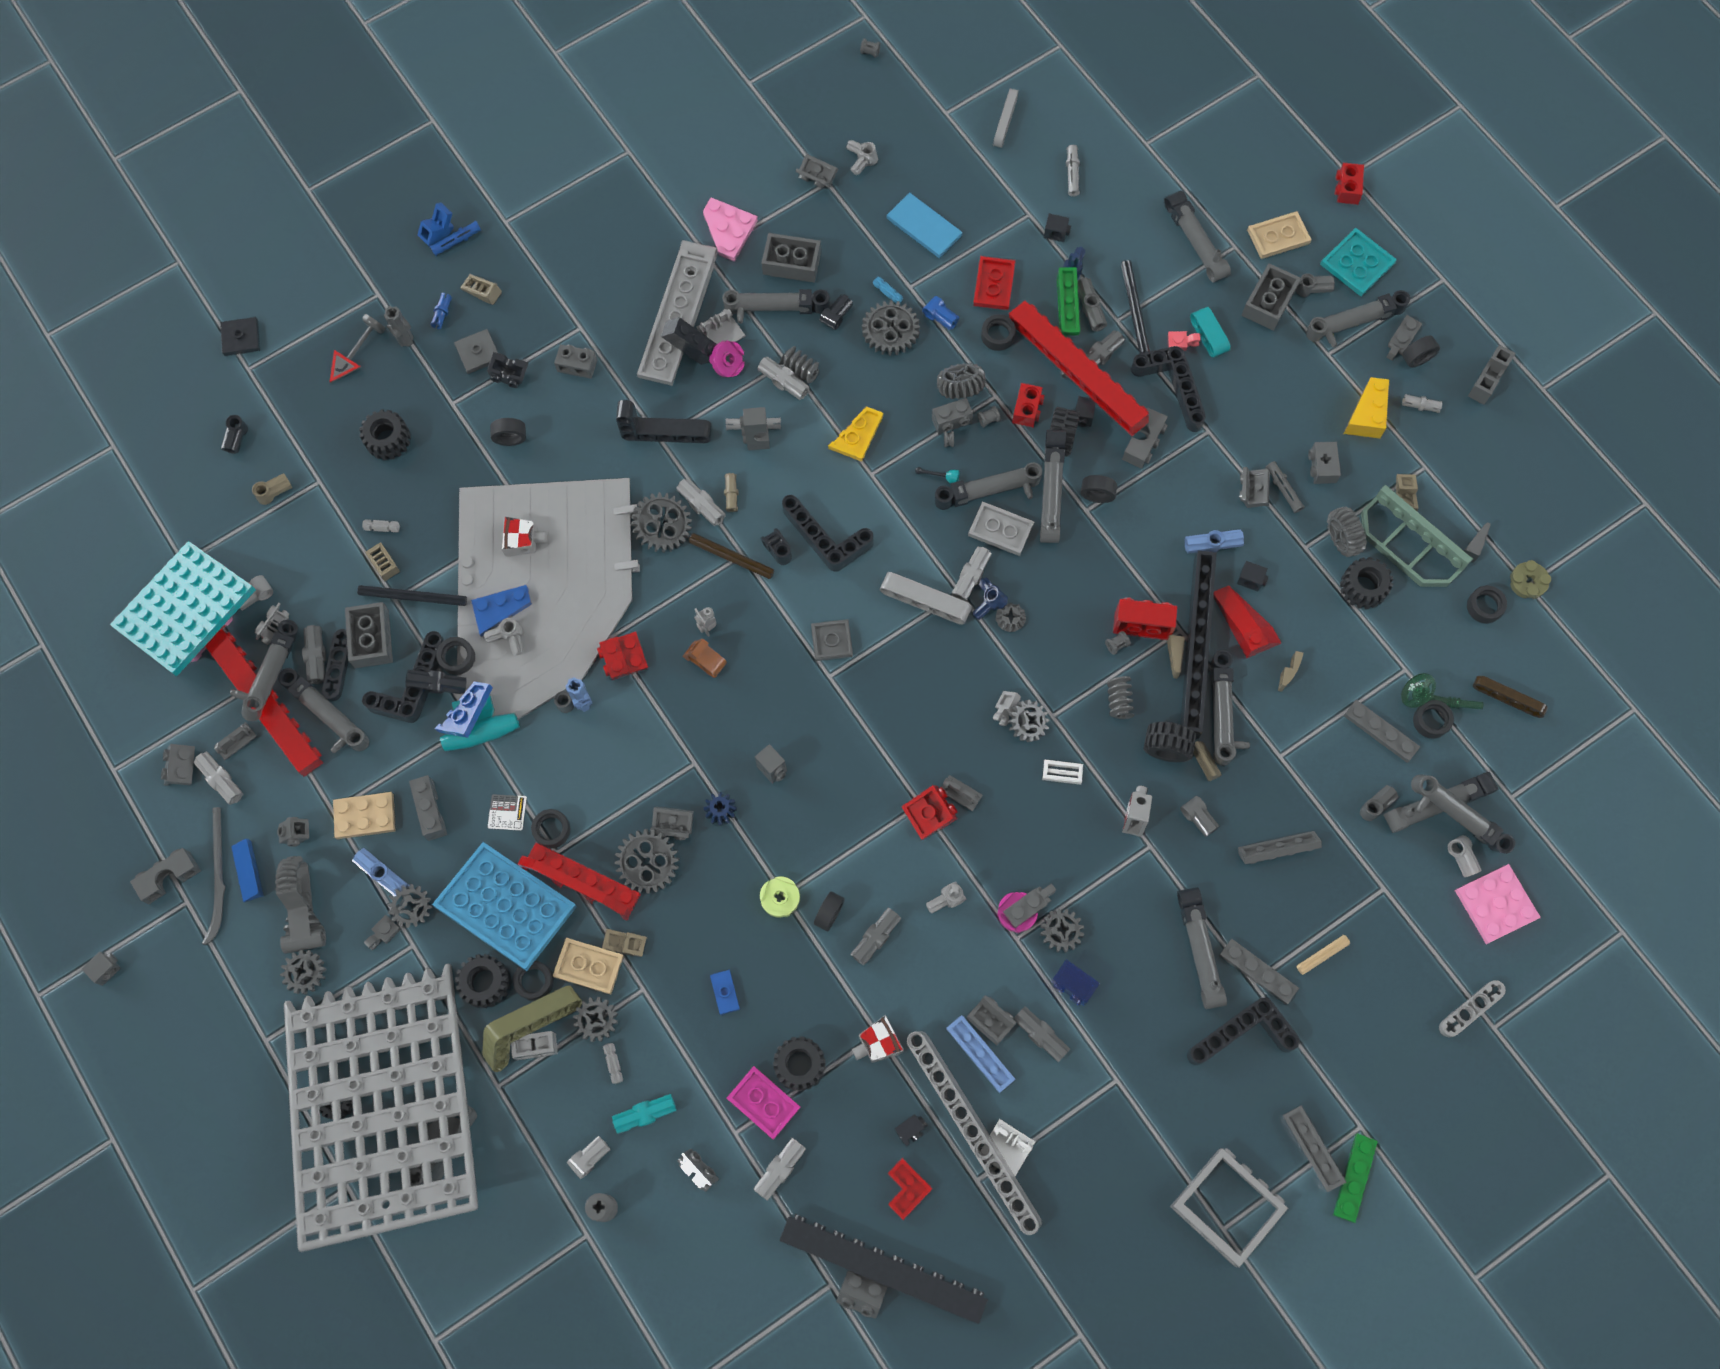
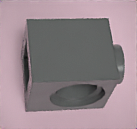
(101, 968)

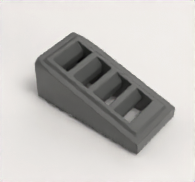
(1475, 546)

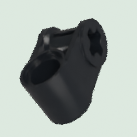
(776, 544)

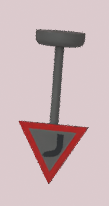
(343, 365)

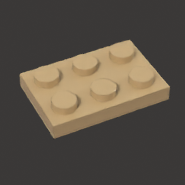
(1279, 235)
(364, 815)
(588, 966)

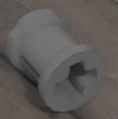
(870, 48)
(988, 416)
(1117, 642)

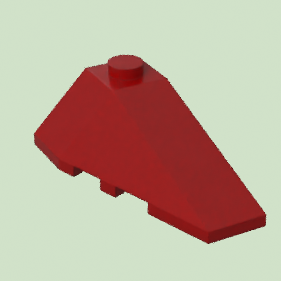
(1247, 625)

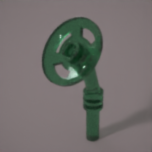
(1424, 694)

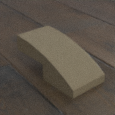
(1407, 488)
(1288, 673)
(624, 943)

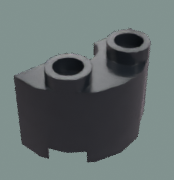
(506, 370)

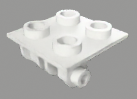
(1012, 1145)

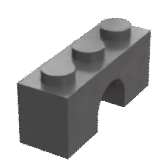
(1491, 374)
(755, 428)
(1139, 451)
(425, 799)
(150, 882)

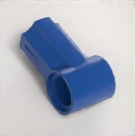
(937, 310)

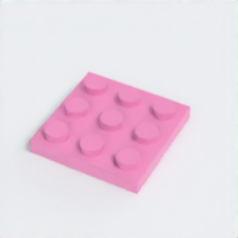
(1497, 904)

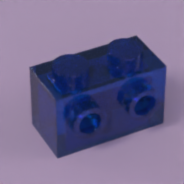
(1074, 983)

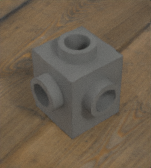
(293, 831)

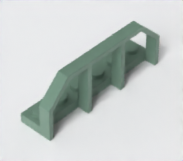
(1424, 528)

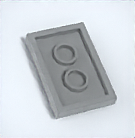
(1001, 528)

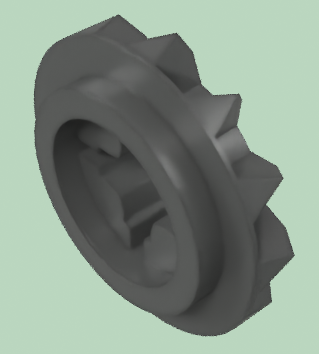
(1004, 622)

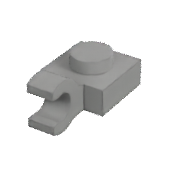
(1005, 705)

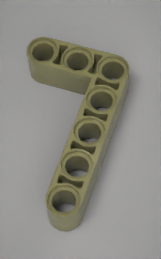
(523, 1021)

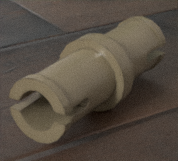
(731, 492)

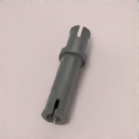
(1296, 505)

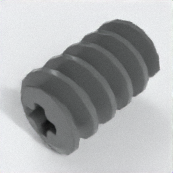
(800, 365)
(1118, 697)
(604, 1215)

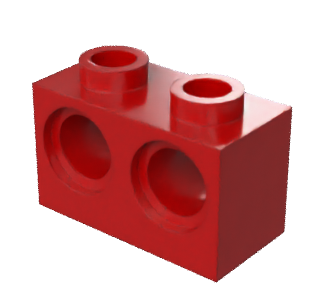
(1350, 183)
(1025, 404)

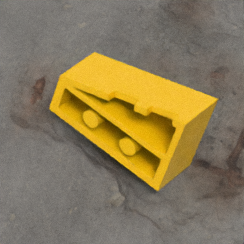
(1371, 411)

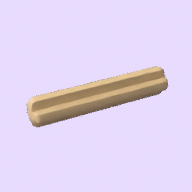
(1323, 954)

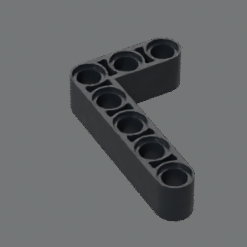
(1179, 381)
(660, 429)
(821, 538)
(407, 701)
(1240, 1028)

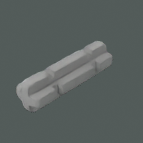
(380, 525)
(613, 1063)

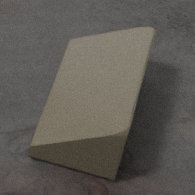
(1206, 761)

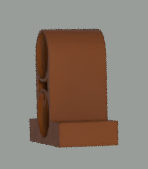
(705, 657)

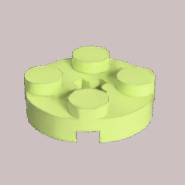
(784, 907)

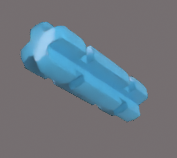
(887, 290)

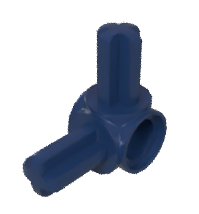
(1075, 260)
(993, 598)

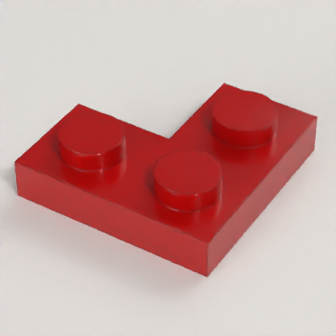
(912, 1186)

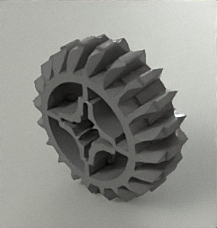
(961, 381)
(1346, 531)

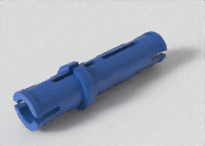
(473, 227)

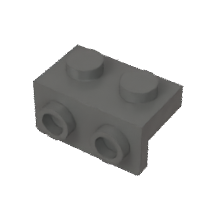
(817, 171)
(1255, 487)
(178, 764)
(672, 822)
(991, 1020)
(861, 1294)

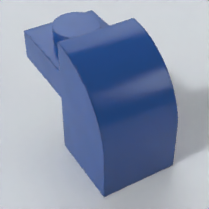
(437, 227)

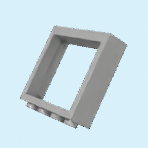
(1179, 1207)

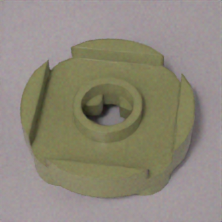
(1537, 573)

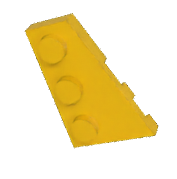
(858, 436)

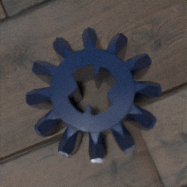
(713, 813)

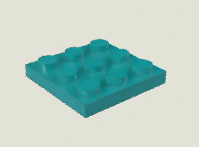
(1358, 262)

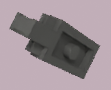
(1403, 336)
(1029, 905)

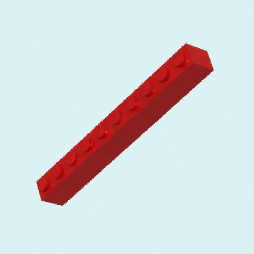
(1079, 368)
(274, 715)

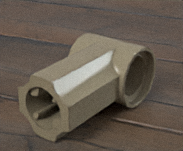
(271, 488)

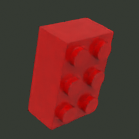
(1145, 618)

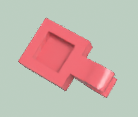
(1182, 340)

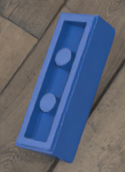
(247, 870)

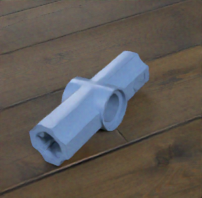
(1225, 540)
(578, 694)
(372, 865)

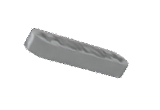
(1005, 118)
(1473, 1010)

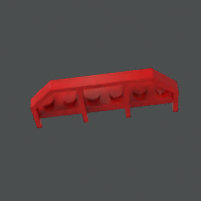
(581, 879)

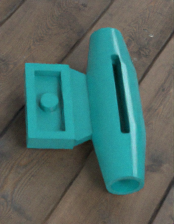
(485, 729)

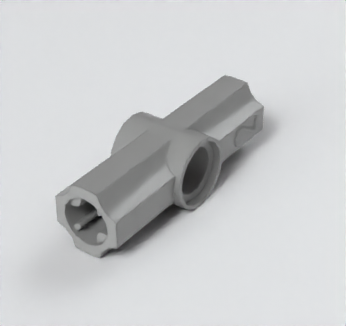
(783, 378)
(701, 502)
(971, 573)
(218, 778)
(779, 1169)

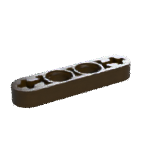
(1510, 696)

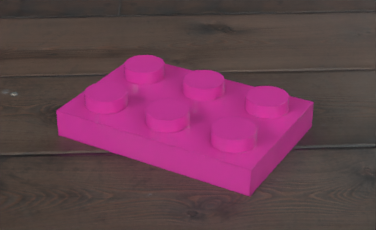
(763, 1102)

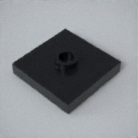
(240, 336)

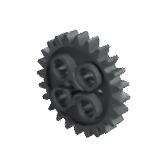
(890, 328)
(645, 518)
(658, 847)

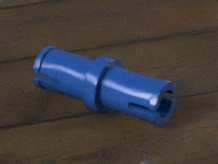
(441, 311)

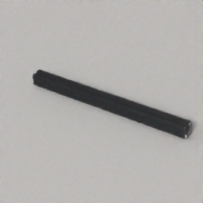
(1135, 308)
(412, 595)

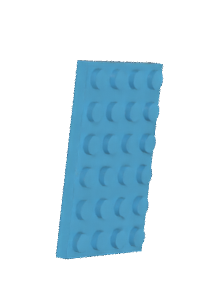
(504, 906)

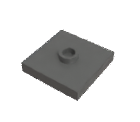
(476, 350)
(831, 640)

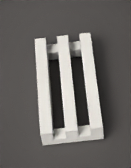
(1062, 772)

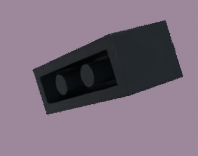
(688, 340)

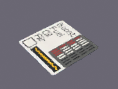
(507, 812)

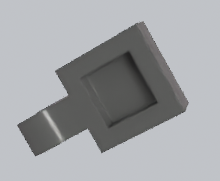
(383, 930)

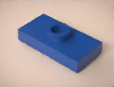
(724, 992)

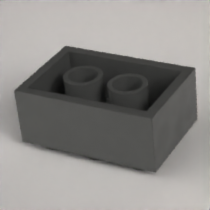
(791, 257)
(1271, 296)
(368, 635)

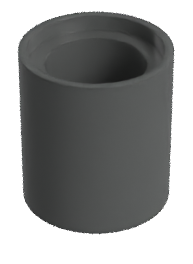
(563, 708)

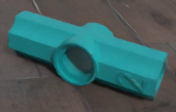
(644, 1113)

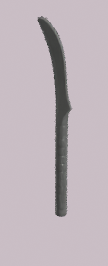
(219, 887)

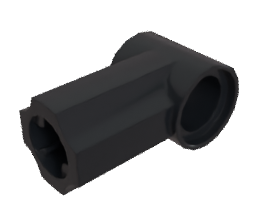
(834, 315)
(234, 436)

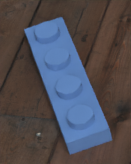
(980, 1054)

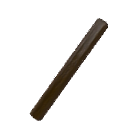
(731, 556)

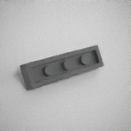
(1381, 731)
(1279, 847)
(1259, 971)
(1314, 1148)

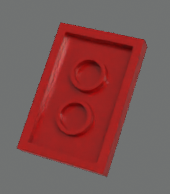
(994, 283)

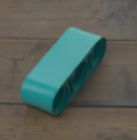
(1210, 332)

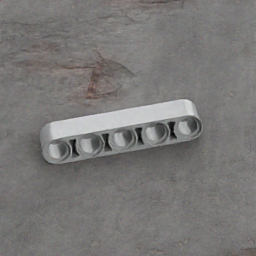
(925, 598)

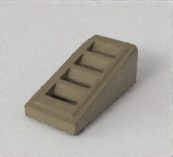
(491, 293)
(388, 572)
(1176, 649)

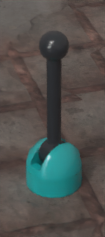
(951, 476)

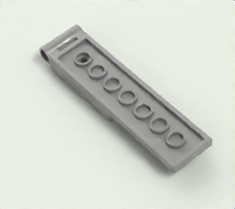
(682, 300)

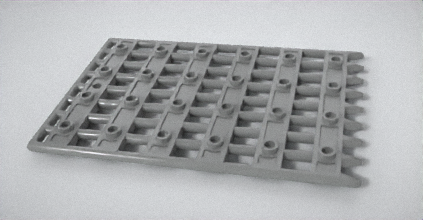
(381, 1120)

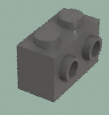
(576, 361)
(952, 416)

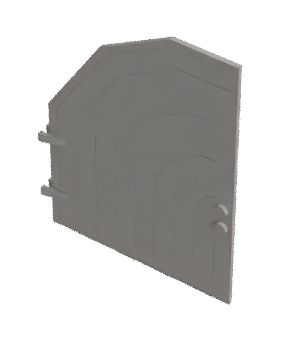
(574, 582)

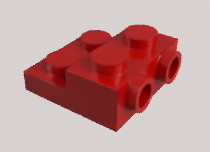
(622, 655)
(930, 811)

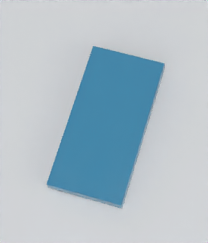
(924, 225)

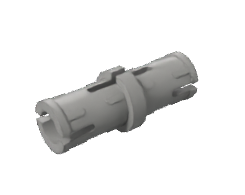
(1422, 403)

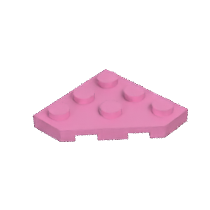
(728, 227)

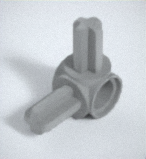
(866, 155)
(503, 632)
(950, 896)

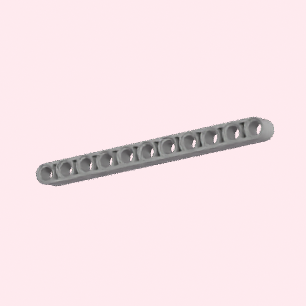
(974, 1141)

